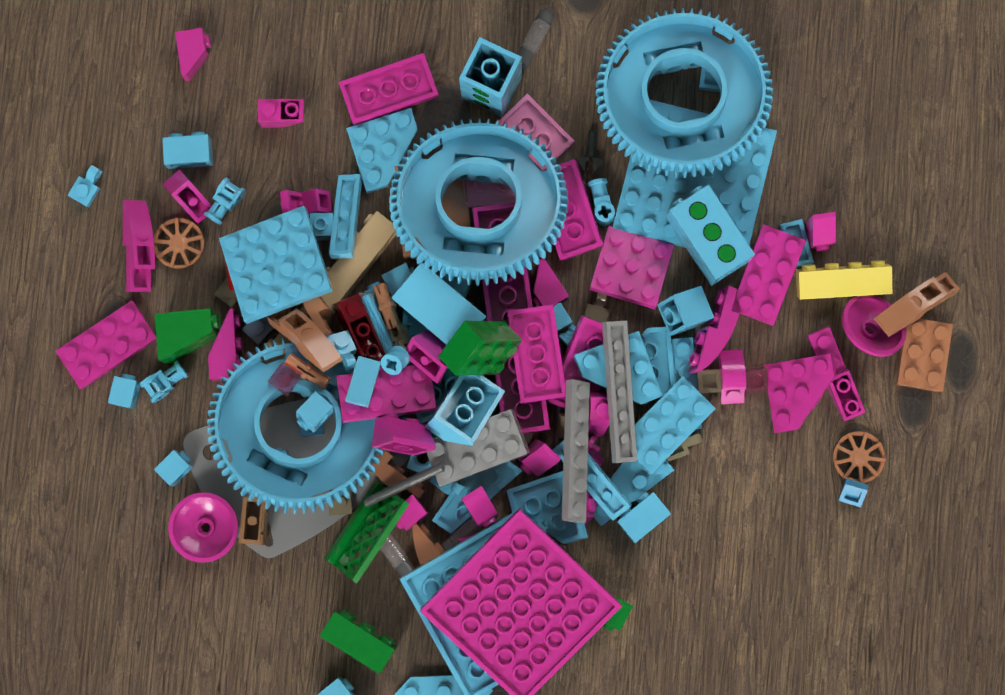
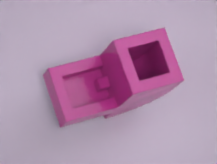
(314, 200)
(732, 376)

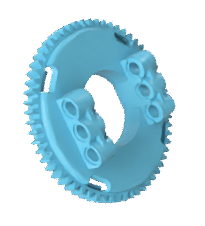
(669, 46)
(485, 155)
(268, 472)

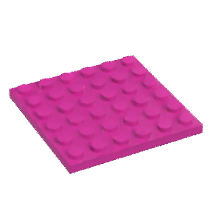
(520, 606)

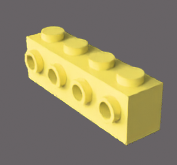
(844, 280)

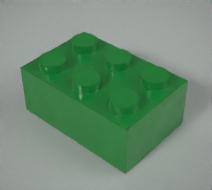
(480, 348)
(359, 640)

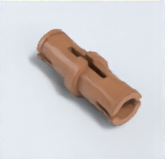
(386, 306)
(308, 371)

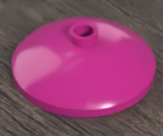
(864, 331)
(187, 527)

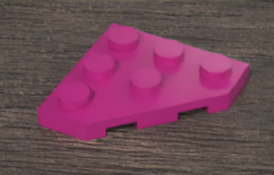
(797, 388)

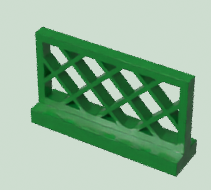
(357, 530)

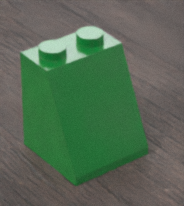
(184, 332)

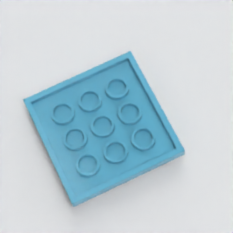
(275, 264)

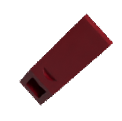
(355, 319)

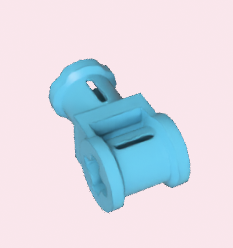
(224, 200)
(601, 201)
(163, 381)

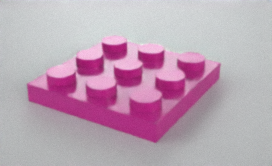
(631, 267)

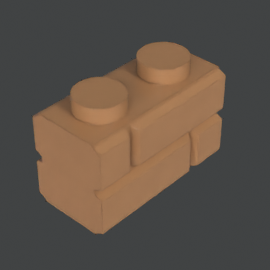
(253, 522)

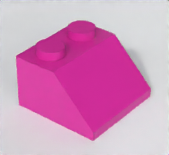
(402, 435)

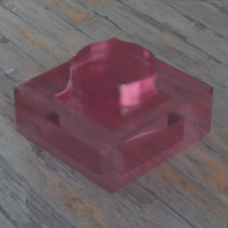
(284, 379)
(756, 380)

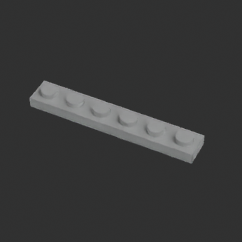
(619, 391)
(575, 451)

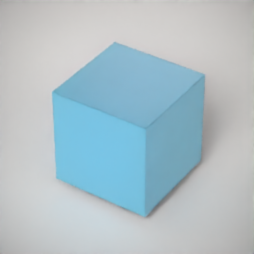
(685, 310)

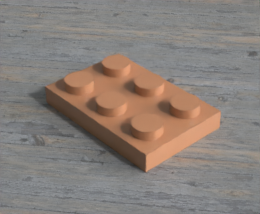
(925, 355)

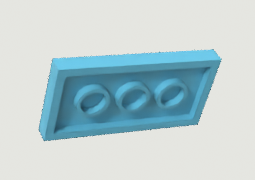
(669, 423)

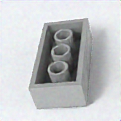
(496, 444)

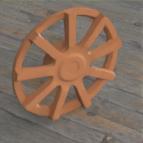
(178, 243)
(859, 456)

